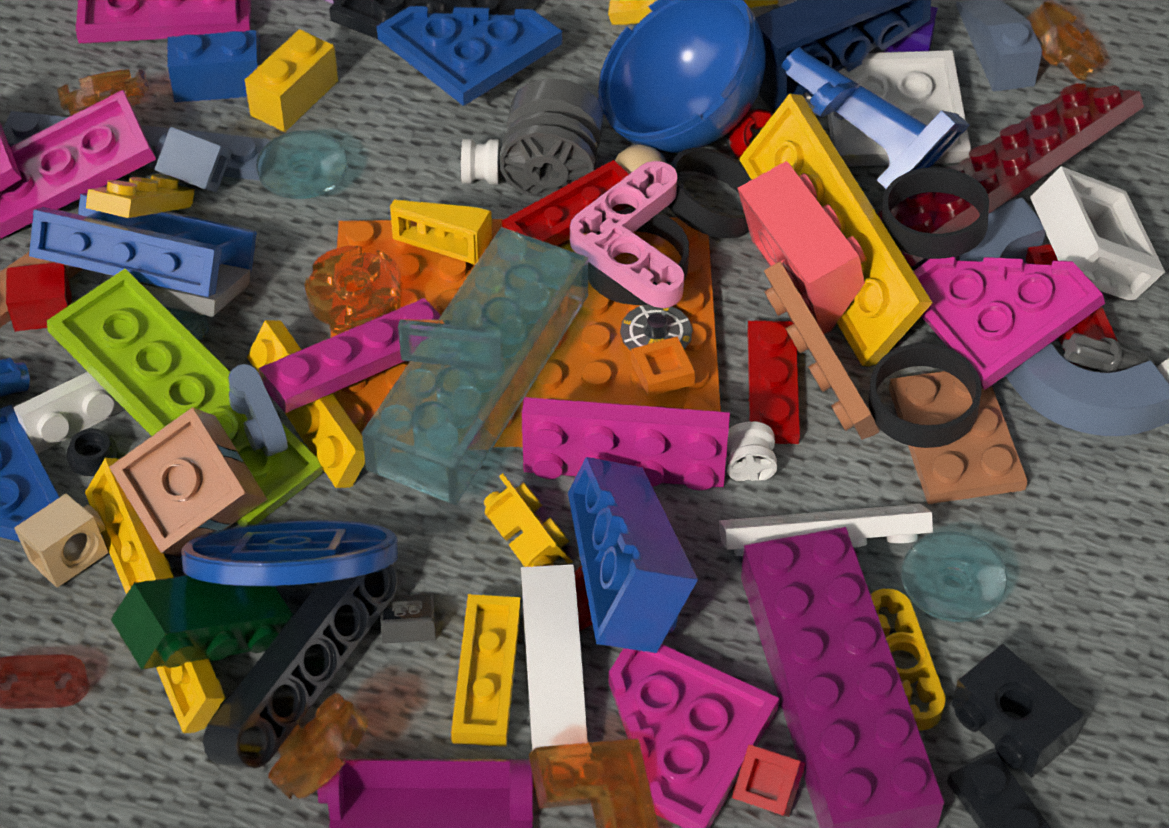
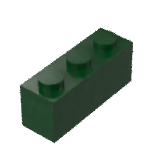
(197, 620)

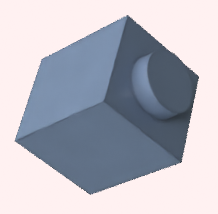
(191, 159)

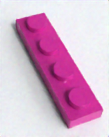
(340, 359)

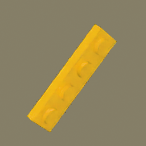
(319, 423)

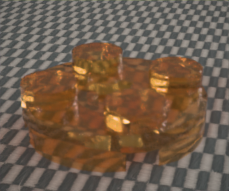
(1064, 41)
(101, 86)
(346, 309)
(312, 752)

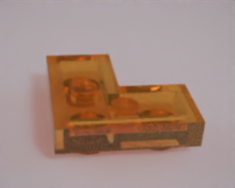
(598, 774)

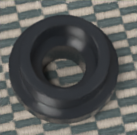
(86, 442)

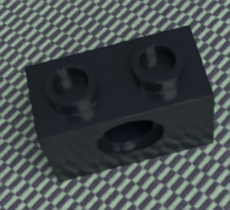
(1009, 685)

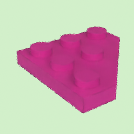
(1003, 308)
(689, 729)

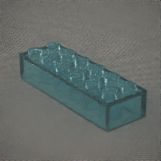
(447, 417)

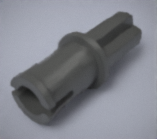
(1102, 354)

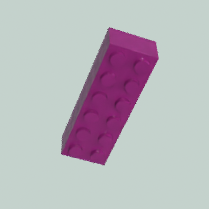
(839, 684)

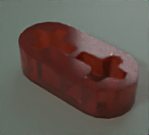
(37, 678)

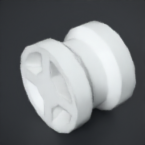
(480, 161)
(751, 452)

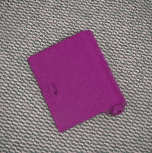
(430, 793)

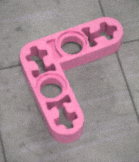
(618, 237)

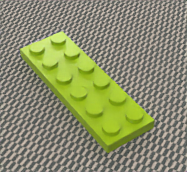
(163, 372)

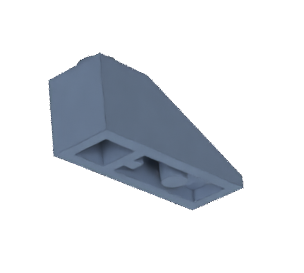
(1002, 42)

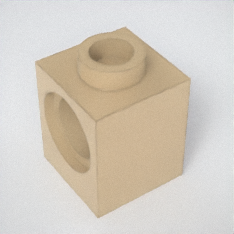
(63, 539)

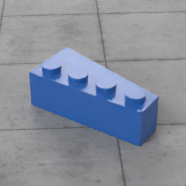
(628, 556)

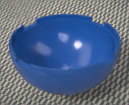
(683, 74)

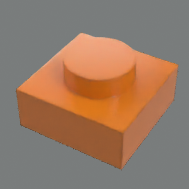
(662, 366)

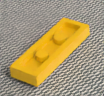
(140, 196)
(486, 670)

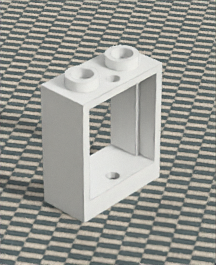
(1097, 232)

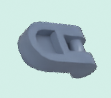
(251, 398)

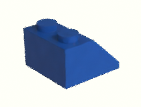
(212, 64)

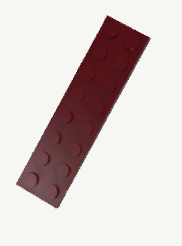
(1022, 156)

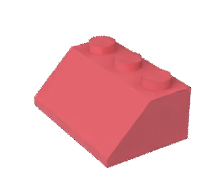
(806, 238)

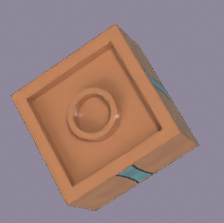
(187, 481)

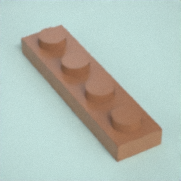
(827, 368)

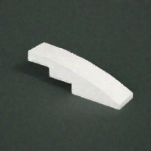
(553, 656)

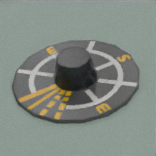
(653, 324)

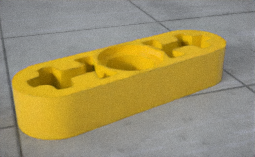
(910, 639)

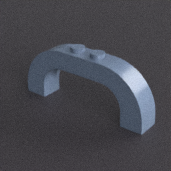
(1054, 387)

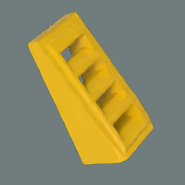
(456, 229)

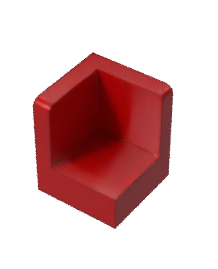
(36, 294)

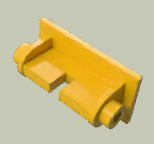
(516, 511)

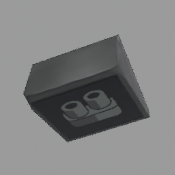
(408, 619)

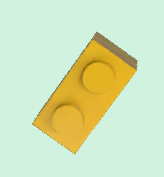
(291, 80)

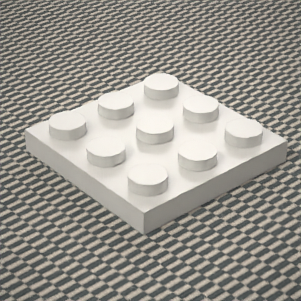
(912, 81)

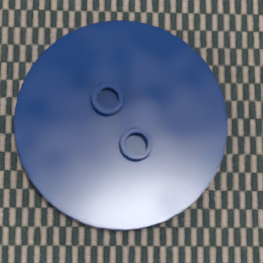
(289, 553)

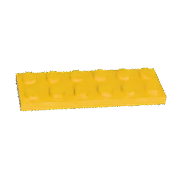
(891, 292)

